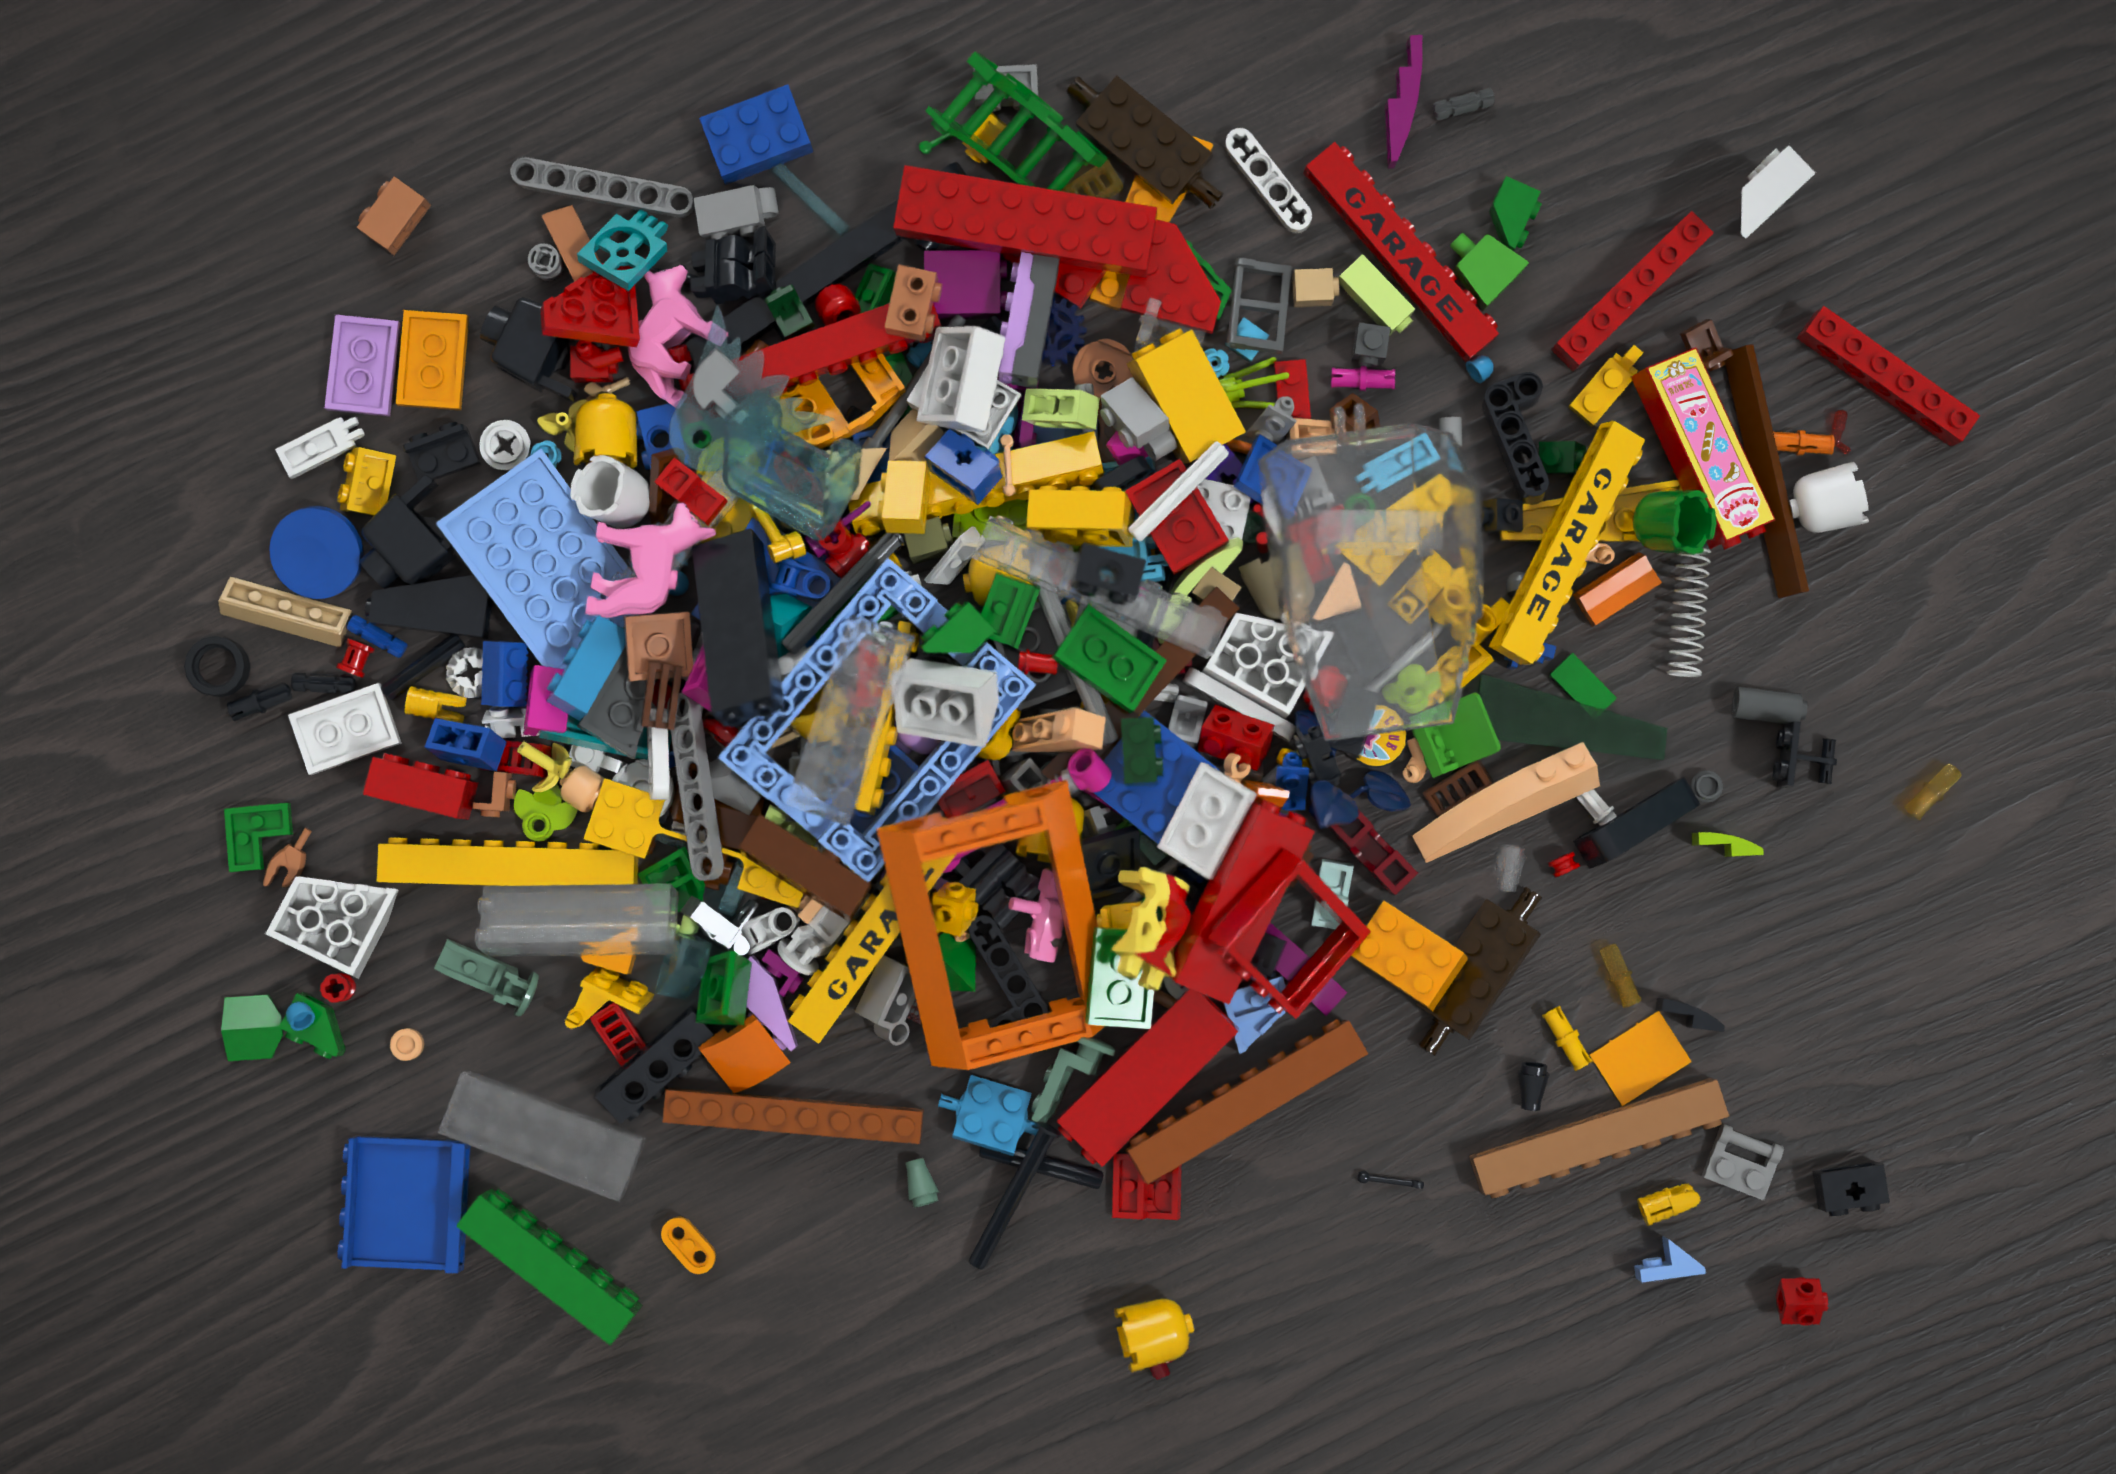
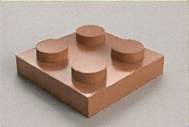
(658, 639)

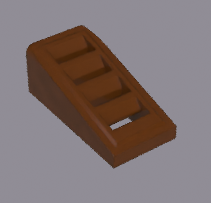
(1452, 779)

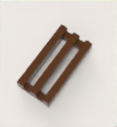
(670, 724)

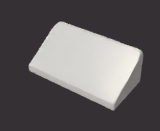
(955, 558)

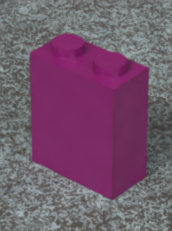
(968, 283)

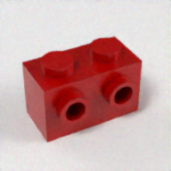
(1236, 733)

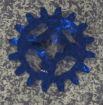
(1066, 331)

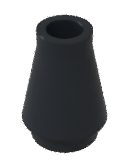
(1532, 1082)

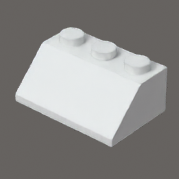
(961, 378)
(946, 702)

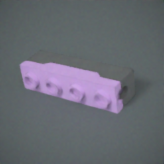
(1028, 319)

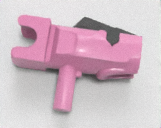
(1047, 927)

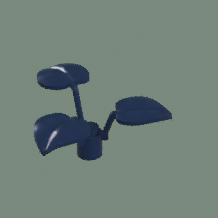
(1333, 806)

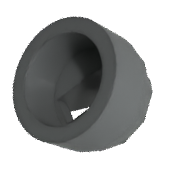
(1513, 582)

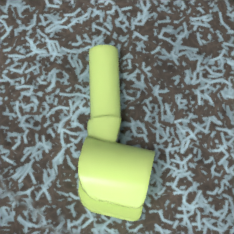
(687, 926)

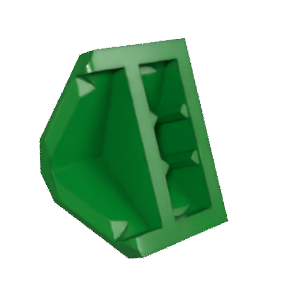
(676, 871)
(250, 1027)

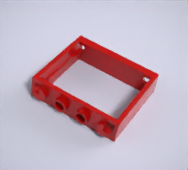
(1325, 960)

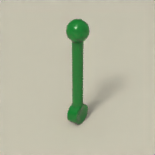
(926, 147)

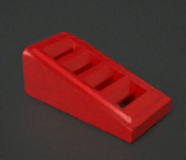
(530, 768)
(597, 1021)

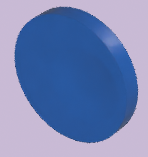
(316, 552)

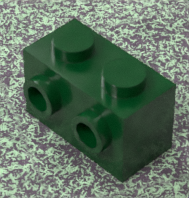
(1139, 751)

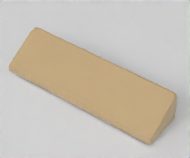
(284, 611)

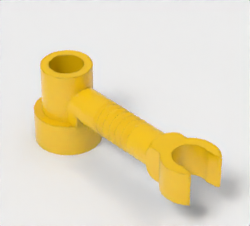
(782, 545)

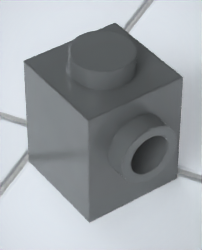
(1370, 344)

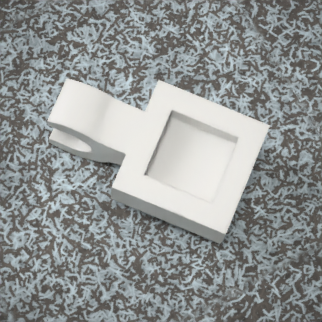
(594, 759)

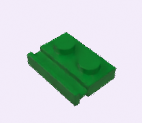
(1009, 608)

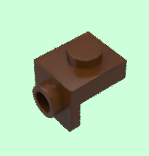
(1708, 344)

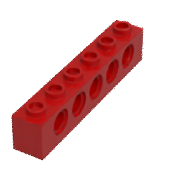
(1632, 290)
(1888, 376)

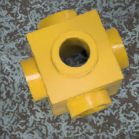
(954, 908)

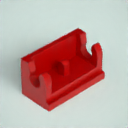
(971, 791)

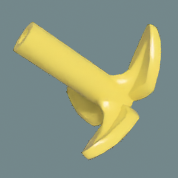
(558, 422)
(556, 766)

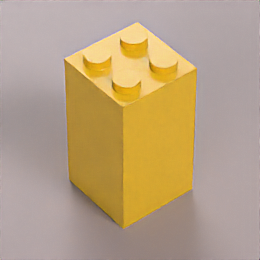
(1187, 392)

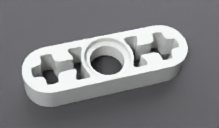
(658, 759)

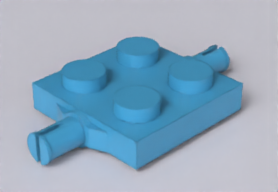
(990, 1115)

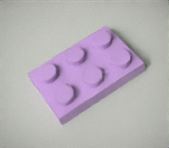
(362, 365)

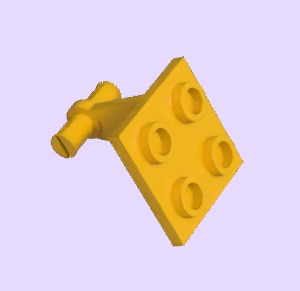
(604, 986)

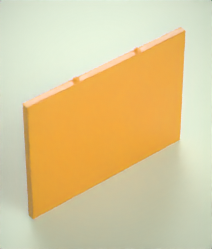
(1640, 1058)

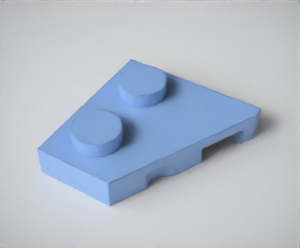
(1252, 1013)

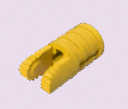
(429, 704)
(1667, 1203)

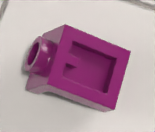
(778, 968)

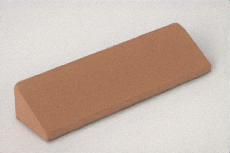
(569, 238)

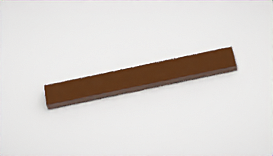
(1765, 462)
(1176, 659)

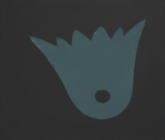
(692, 417)

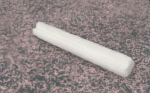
(1178, 491)

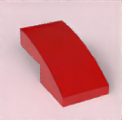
(688, 487)

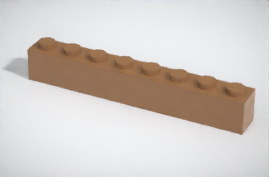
(1598, 1137)

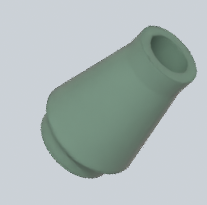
(921, 1185)

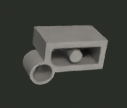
(735, 211)
(1137, 419)
(888, 1000)

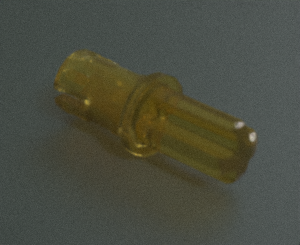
(1933, 791)
(1620, 975)

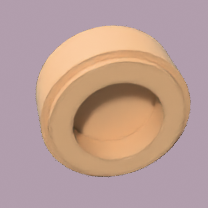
(407, 1044)

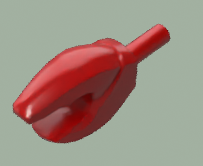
(722, 734)

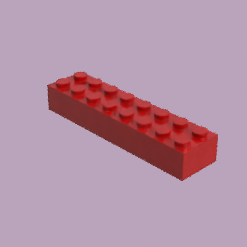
(1026, 220)

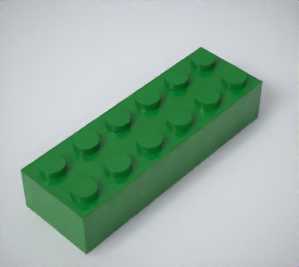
(550, 1265)

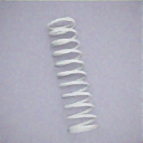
(1689, 616)

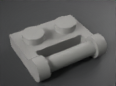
(1739, 1172)

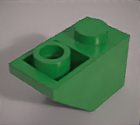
(1511, 211)
(959, 633)
(322, 1033)

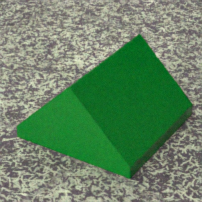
(724, 990)

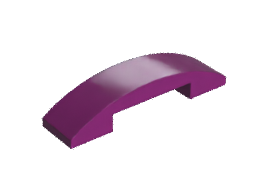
(1291, 963)

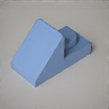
(1676, 1265)

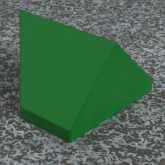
(959, 962)

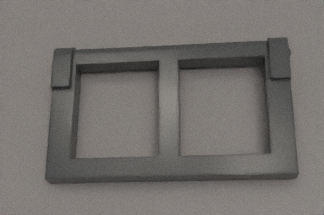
(1242, 343)

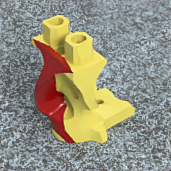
(1150, 942)

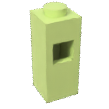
(1376, 295)

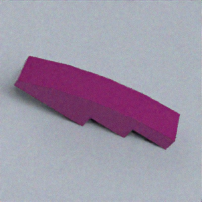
(1401, 110)

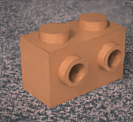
(393, 215)
(912, 303)

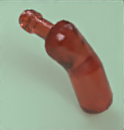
(1838, 428)

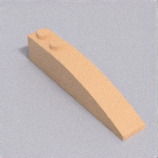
(1510, 801)

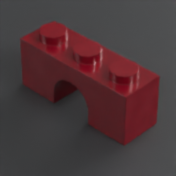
(1375, 854)

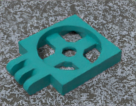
(641, 231)

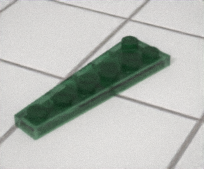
(1551, 721)

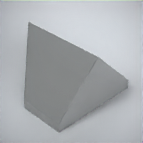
(732, 788)

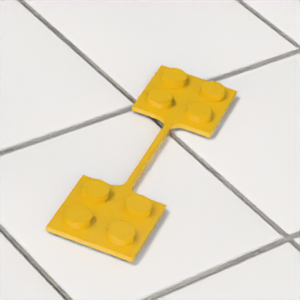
(629, 820)

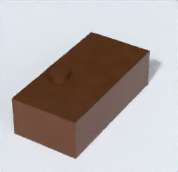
(805, 868)

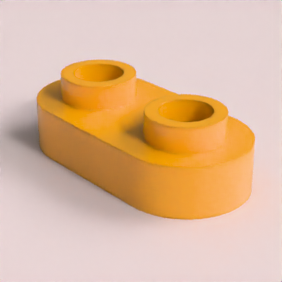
(685, 1247)

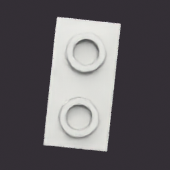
(504, 720)

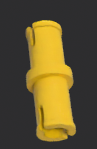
(1567, 1038)

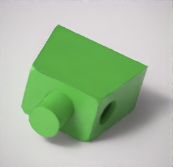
(1486, 267)

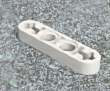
(1264, 183)
(1237, 702)

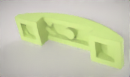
(1219, 559)

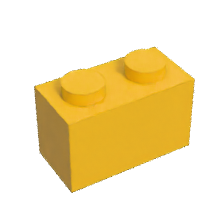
(905, 497)

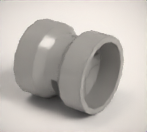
(549, 267)

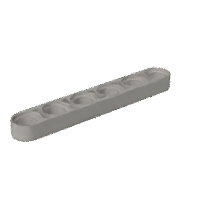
(601, 193)
(700, 785)

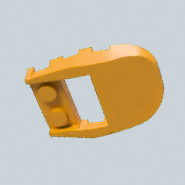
(879, 381)

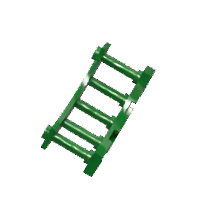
(1030, 106)

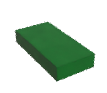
(1581, 683)

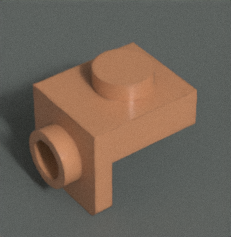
(503, 790)

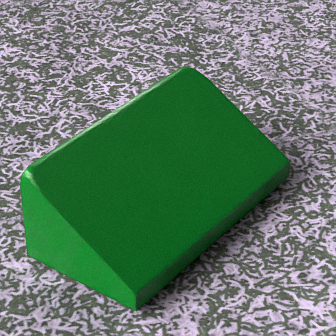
(875, 287)

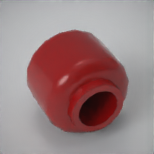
(836, 304)

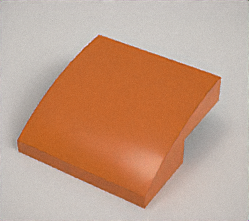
(744, 1055)

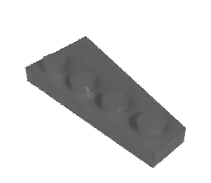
(617, 710)

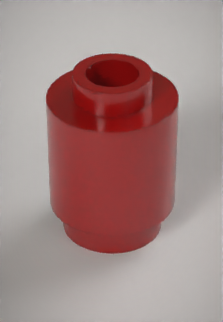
(844, 562)

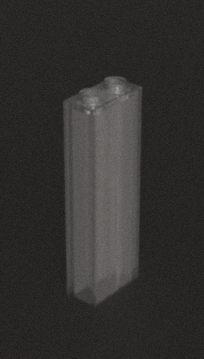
(577, 920)

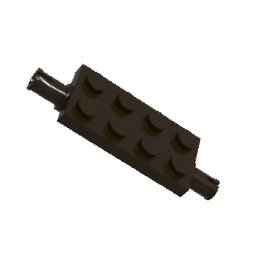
(1145, 140)
(1495, 949)

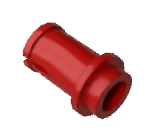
(1037, 663)

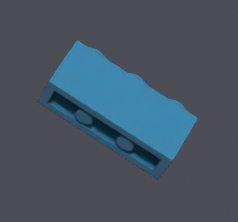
(587, 667)

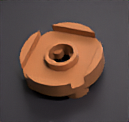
(1096, 355)

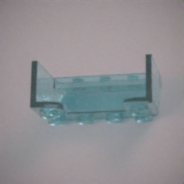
(784, 471)

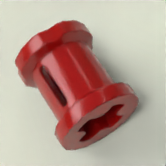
(355, 658)
(327, 992)

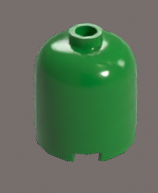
(1674, 521)

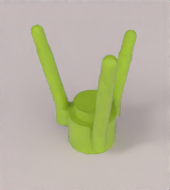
(1235, 387)

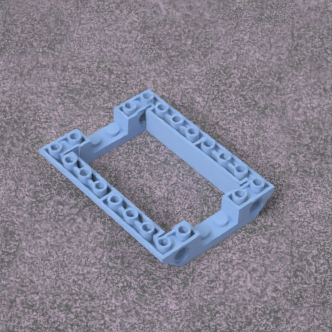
(933, 777)

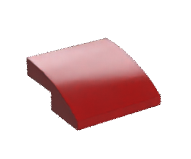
(1140, 1201)

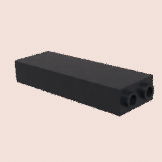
(737, 628)

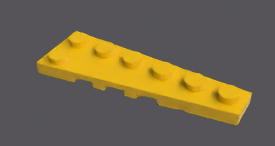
(1616, 529)

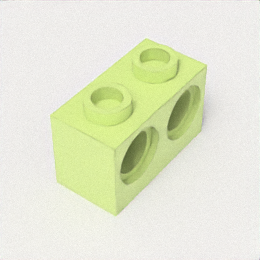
(1060, 408)

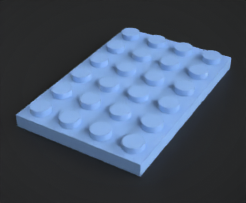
(534, 555)

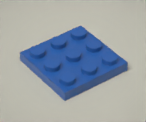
(1152, 806)

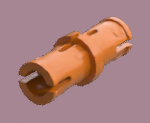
(1804, 443)

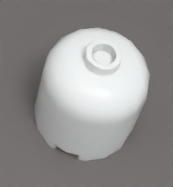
(610, 492)
(1830, 499)

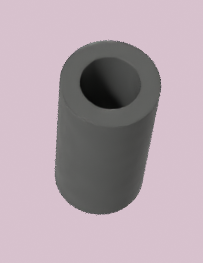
(1768, 705)

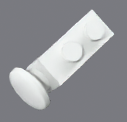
(814, 940)

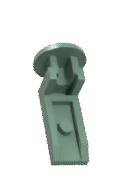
(487, 975)
(1057, 1076)

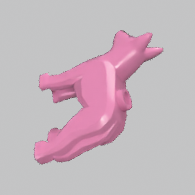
(664, 326)
(652, 560)

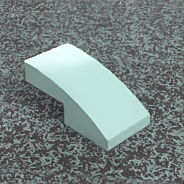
(1337, 877)

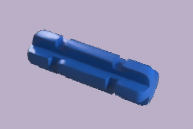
(377, 636)

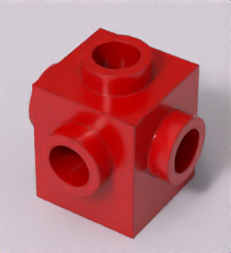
(1801, 1301)

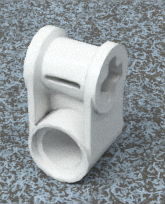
(764, 931)

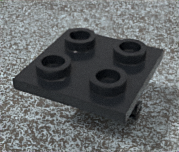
(1785, 768)

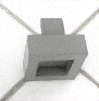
(1095, 822)

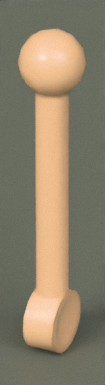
(1007, 443)

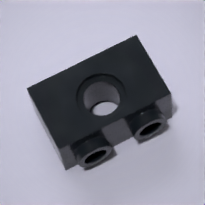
(1125, 568)

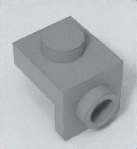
(1188, 718)

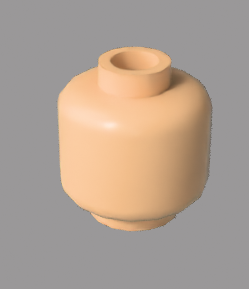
(581, 788)

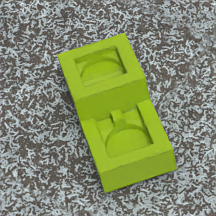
(1732, 845)

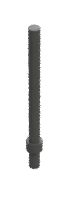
(901, 404)

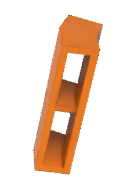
(1616, 588)

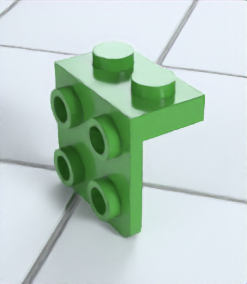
(1459, 743)

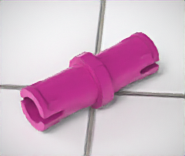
(1363, 378)

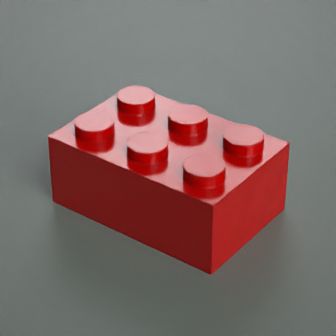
(421, 786)

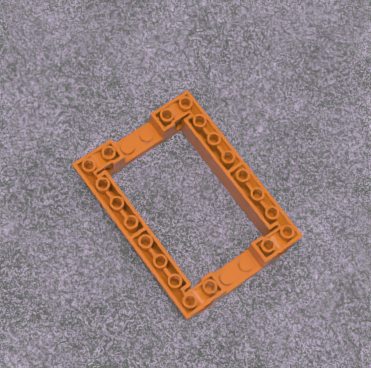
(932, 837)

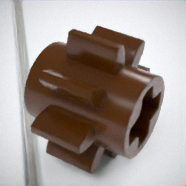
(725, 876)

